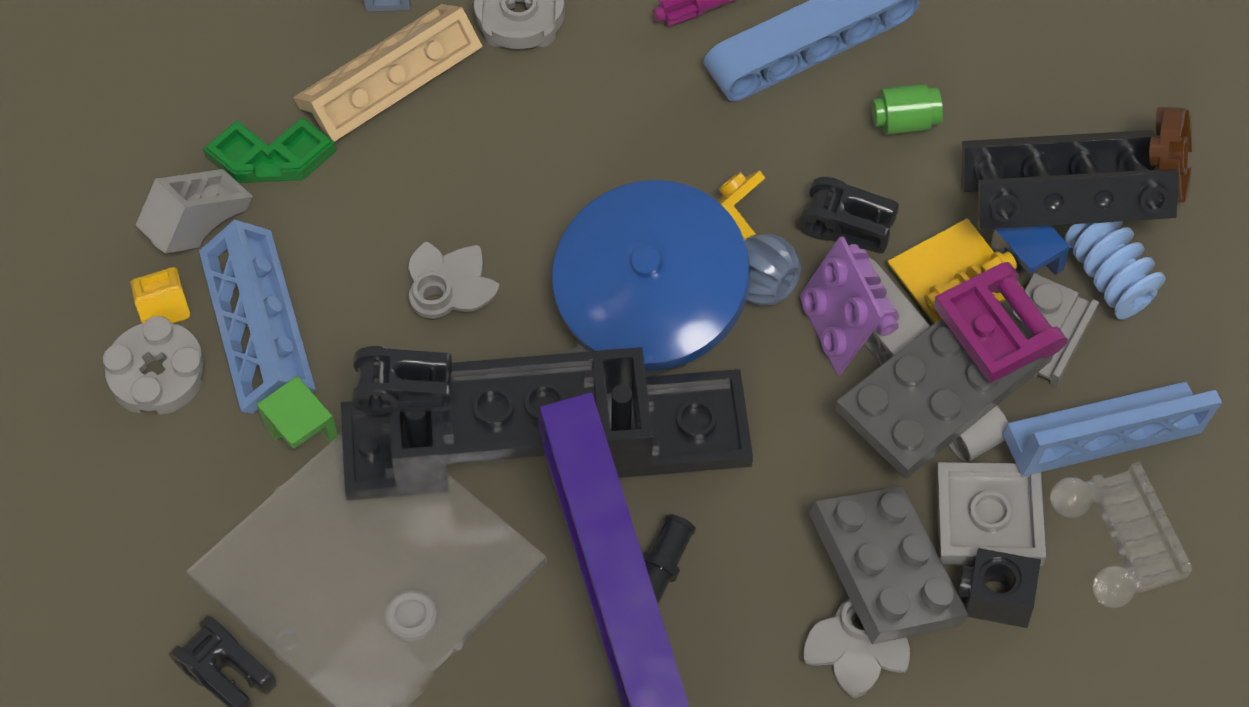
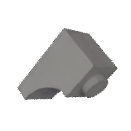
(188, 207)

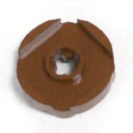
(1173, 145)

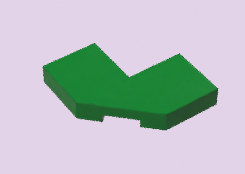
(287, 158)

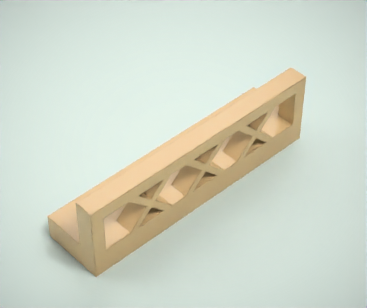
(390, 70)

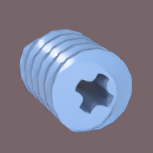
(1116, 265)

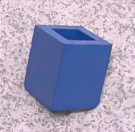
(1032, 247)

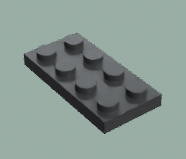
(927, 397)

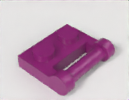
(988, 330)

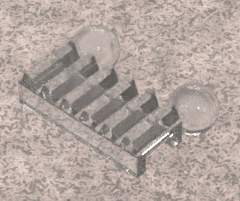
(1138, 527)

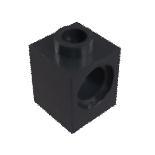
(1015, 572)

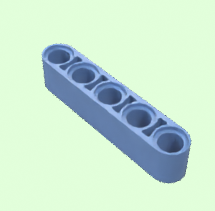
(799, 41)

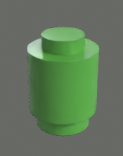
(907, 109)

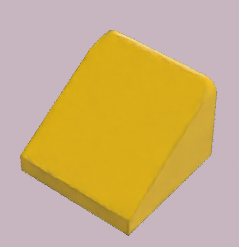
(160, 296)

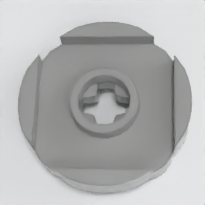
(519, 29)
(150, 342)

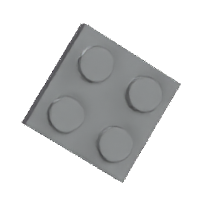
(988, 510)

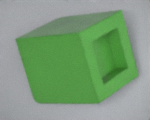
(296, 414)

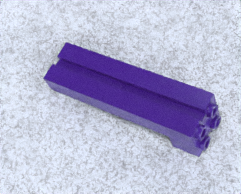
(609, 555)

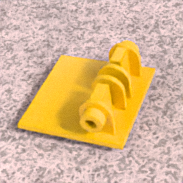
(945, 263)

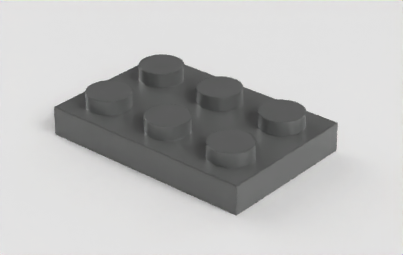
(887, 564)

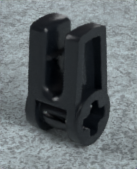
(851, 213)
(405, 380)
(213, 650)

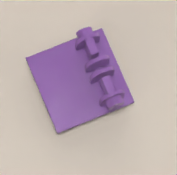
(847, 303)

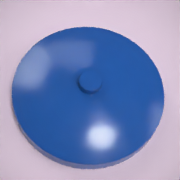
(652, 272)

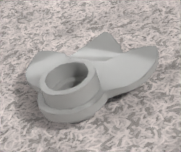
(452, 277)
(851, 653)

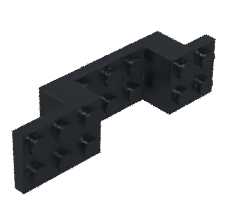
(494, 413)

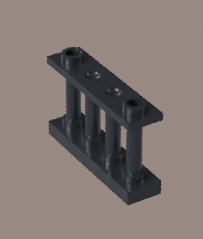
(1067, 180)

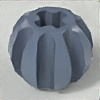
(773, 269)

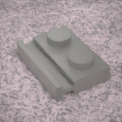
(1068, 312)

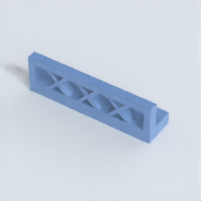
(262, 305)
(1109, 427)

